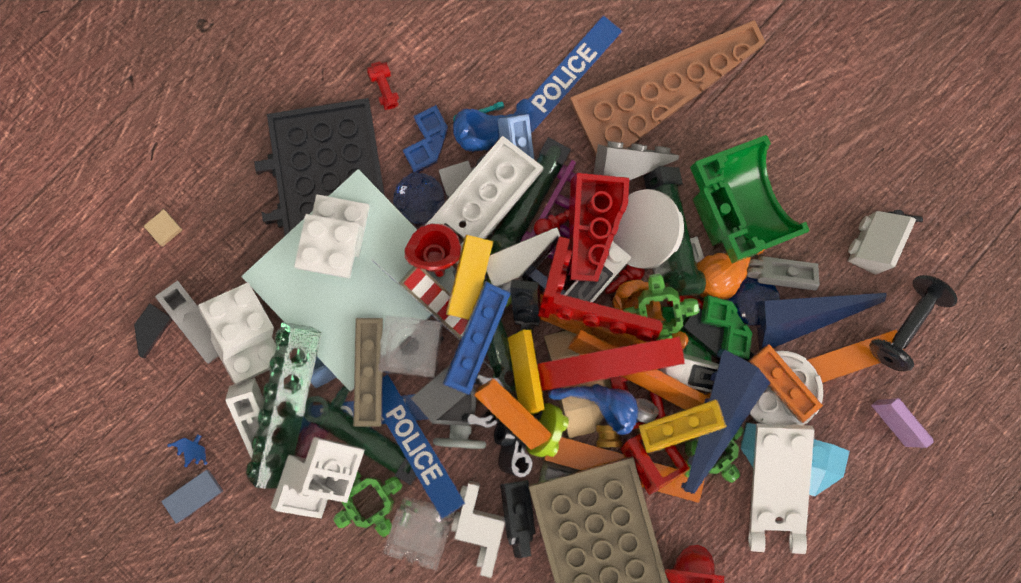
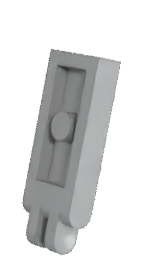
(784, 272)

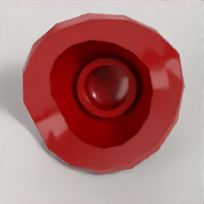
(433, 248)
(694, 566)

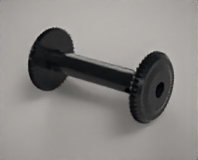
(933, 292)

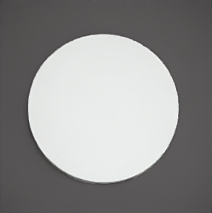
(650, 229)
(771, 409)

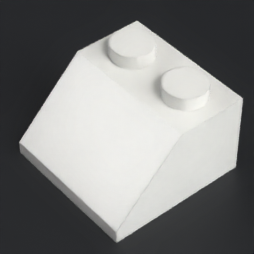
(880, 241)

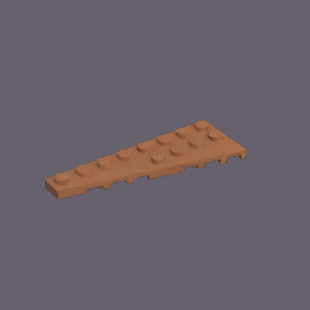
(646, 97)

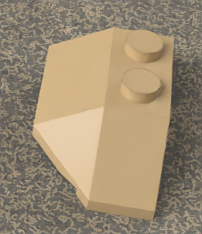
(582, 413)

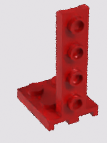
(589, 313)

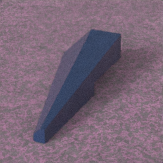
(793, 318)
(737, 390)

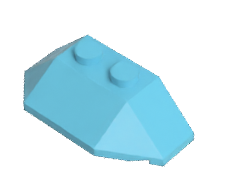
(827, 460)

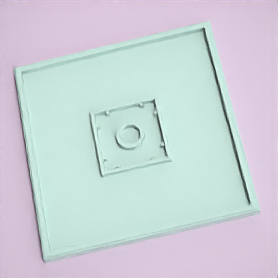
(333, 301)

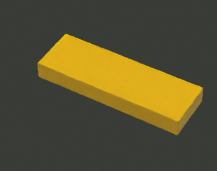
(469, 276)
(526, 371)
(682, 426)

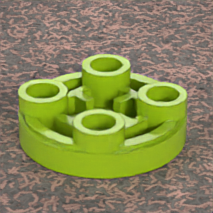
(555, 423)

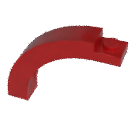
(610, 363)

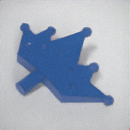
(191, 450)

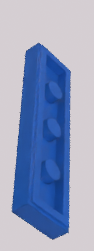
(476, 338)

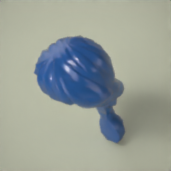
(480, 131)
(615, 404)

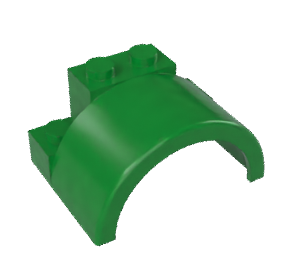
(740, 203)

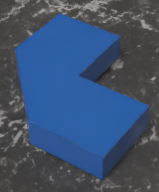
(427, 151)

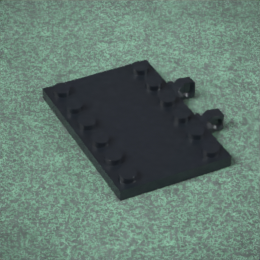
(316, 153)

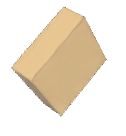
(163, 227)

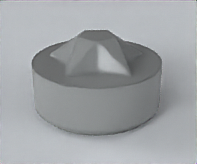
(646, 410)

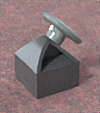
(446, 406)

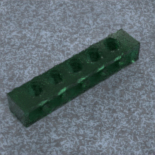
(295, 393)

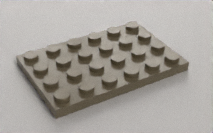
(598, 526)

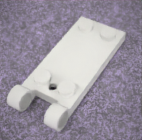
(489, 191)
(781, 484)

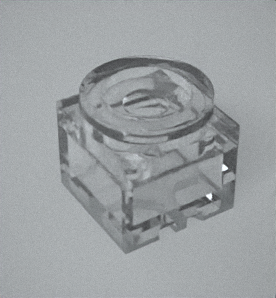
(410, 347)
(418, 533)

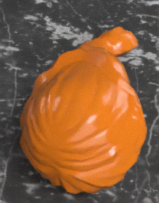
(722, 276)
(628, 295)

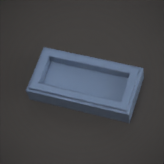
(192, 496)

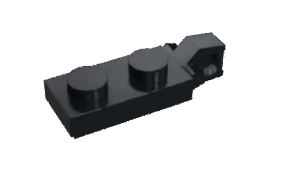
(526, 304)
(518, 516)

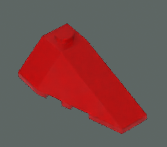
(594, 219)

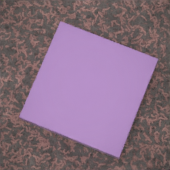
(902, 423)

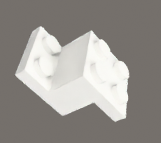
(332, 236)
(240, 332)
(321, 476)
(478, 528)

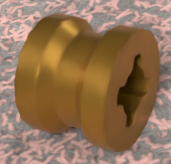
(608, 437)

